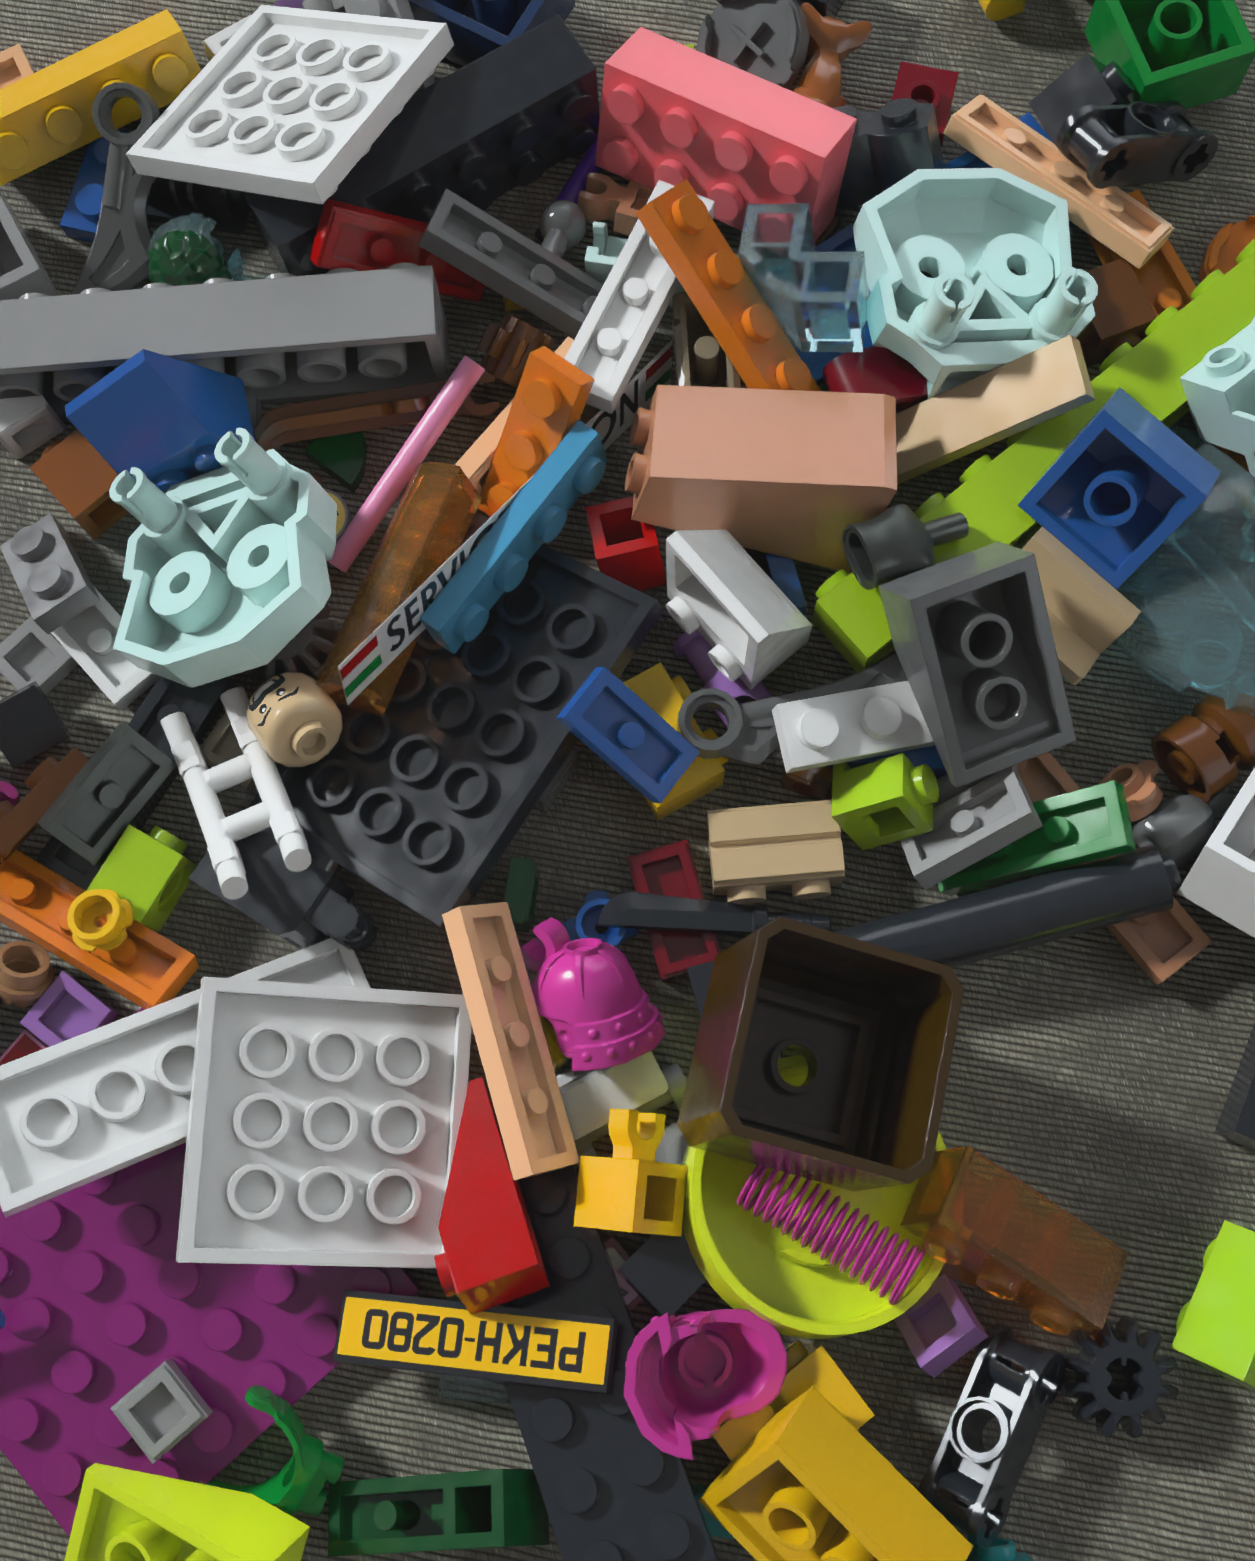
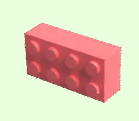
(723, 129)

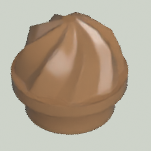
(24, 973)

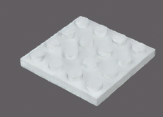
(291, 102)
(321, 1124)

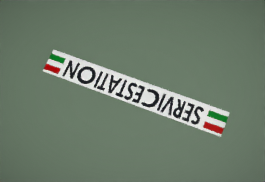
(404, 623)

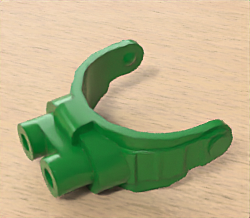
(303, 1477)

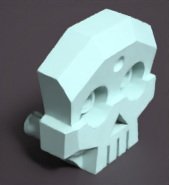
(967, 235)
(223, 563)

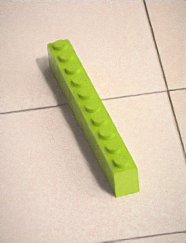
(993, 488)

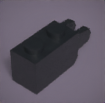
(294, 904)

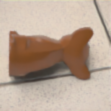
(827, 47)

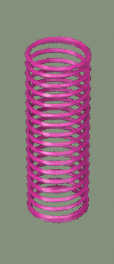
(909, 1260)

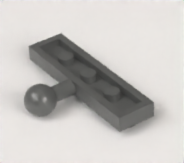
(513, 263)

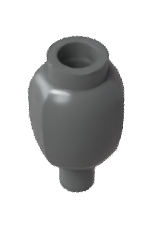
(1180, 825)

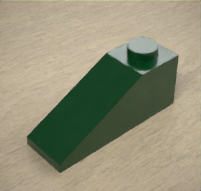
(437, 1513)

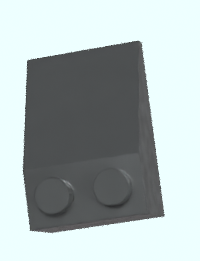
(981, 659)

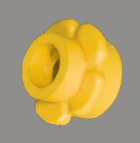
(87, 910)

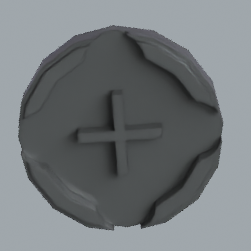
(758, 37)

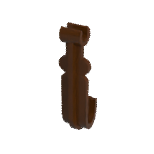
(357, 413)

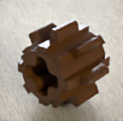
(509, 347)

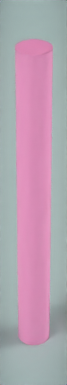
(405, 463)

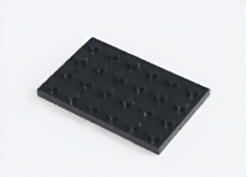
(467, 739)

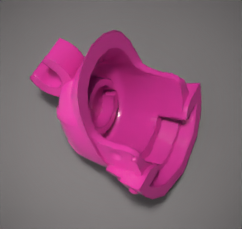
(590, 999)
(699, 1372)

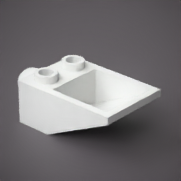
(731, 605)

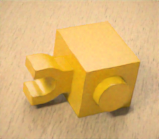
(631, 1188)

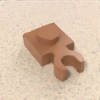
(612, 201)

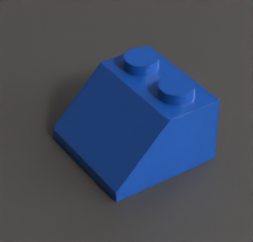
(161, 417)
(1120, 489)

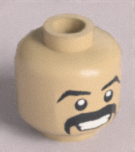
(294, 719)

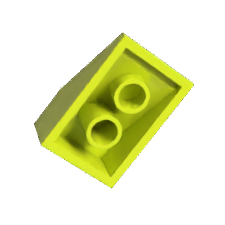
(171, 1519)

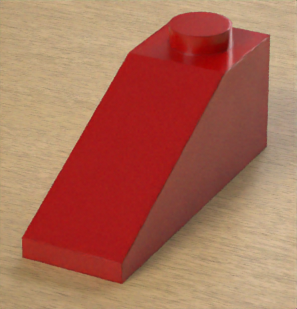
(484, 1217)

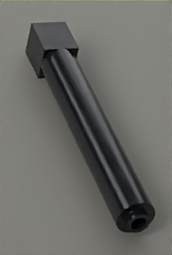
(1018, 912)

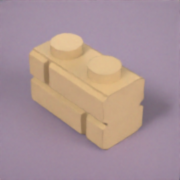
(774, 850)

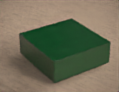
(522, 892)

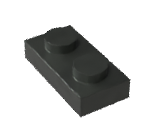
(107, 793)

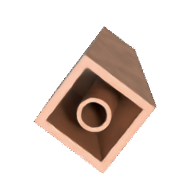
(765, 465)

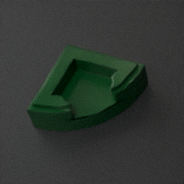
(340, 457)

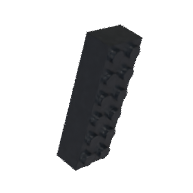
(468, 133)

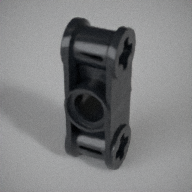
(1136, 143)
(1020, 1404)

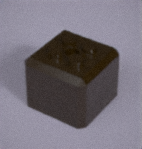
(874, 1046)

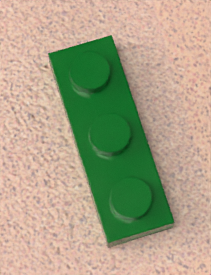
(1073, 831)

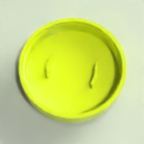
(776, 1277)

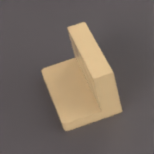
(1080, 604)

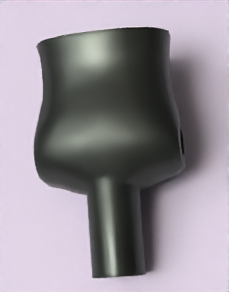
(897, 544)

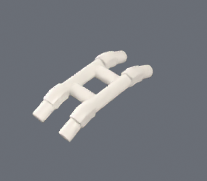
(205, 783)

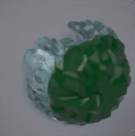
(188, 255)

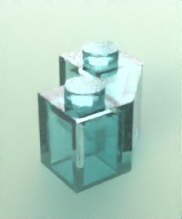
(811, 293)

